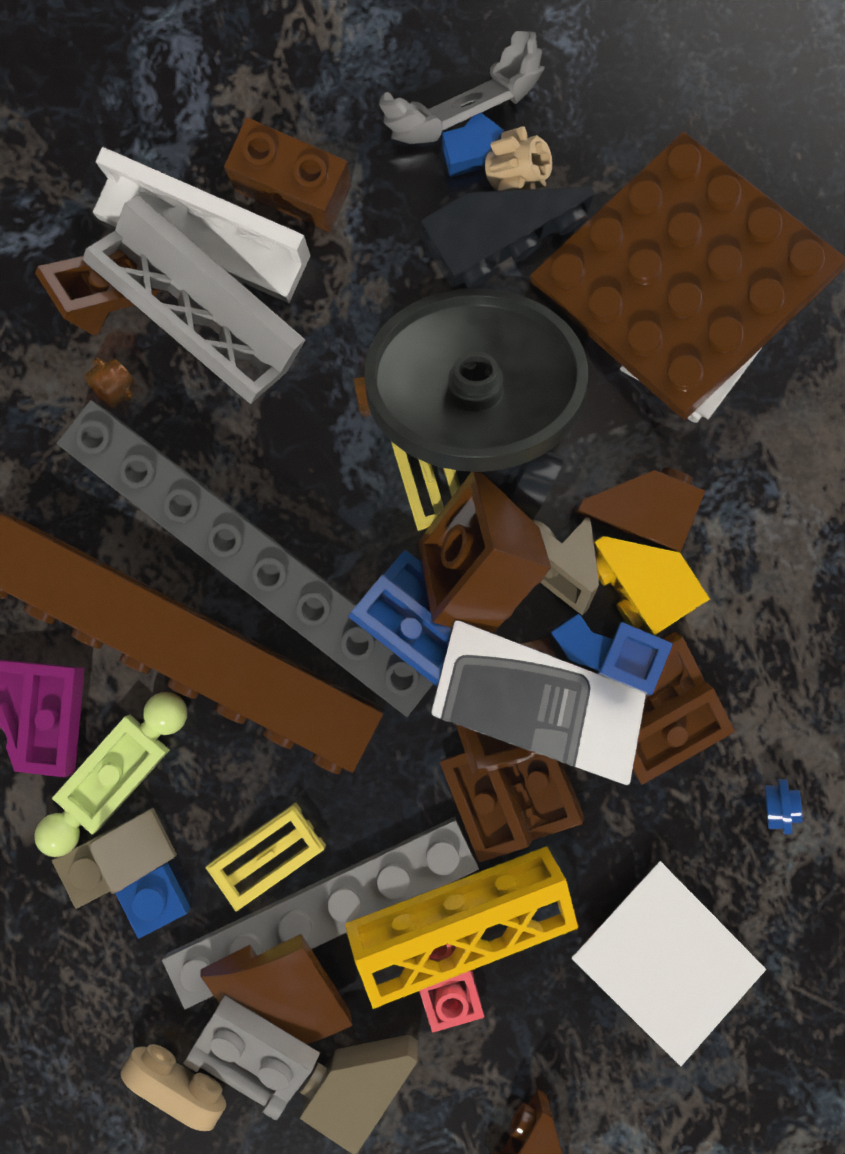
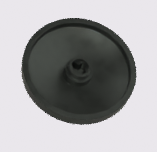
(476, 379)

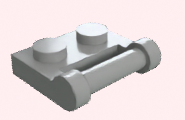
(252, 1056)

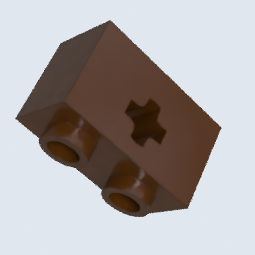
(288, 174)

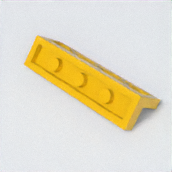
(458, 917)

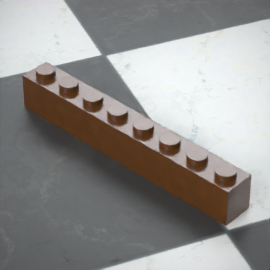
(184, 646)

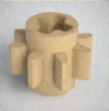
(518, 161)

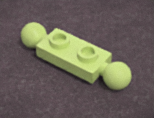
(110, 774)

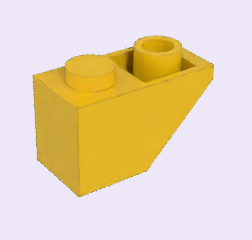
(651, 582)

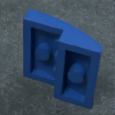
(401, 619)

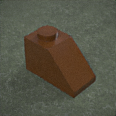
(647, 509)

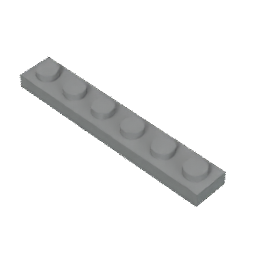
(324, 907)

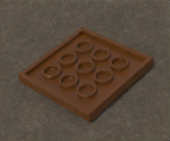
(687, 274)

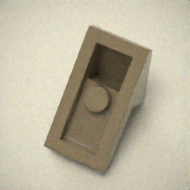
(573, 566)
(114, 858)

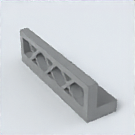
(204, 296)

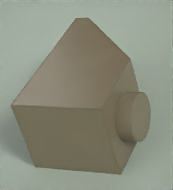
(356, 1088)

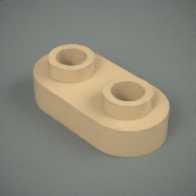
(172, 1088)

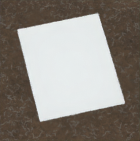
(669, 963)

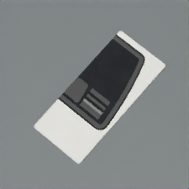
(539, 703)

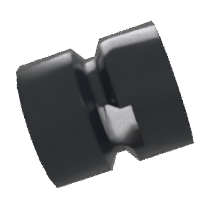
(529, 482)

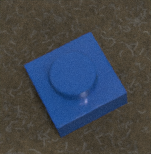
(635, 658)
(153, 901)

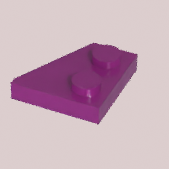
(41, 715)

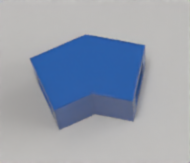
(468, 146)
(579, 642)

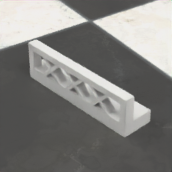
(235, 238)

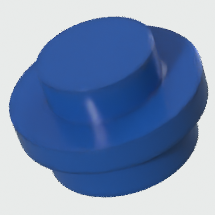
(782, 806)

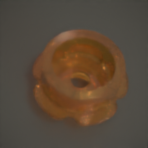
(110, 381)

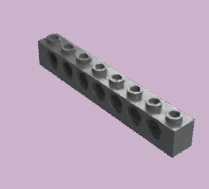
(239, 552)

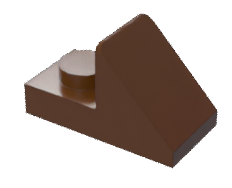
(82, 293)

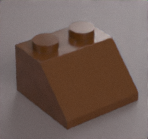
(480, 557)

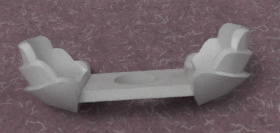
(510, 80)

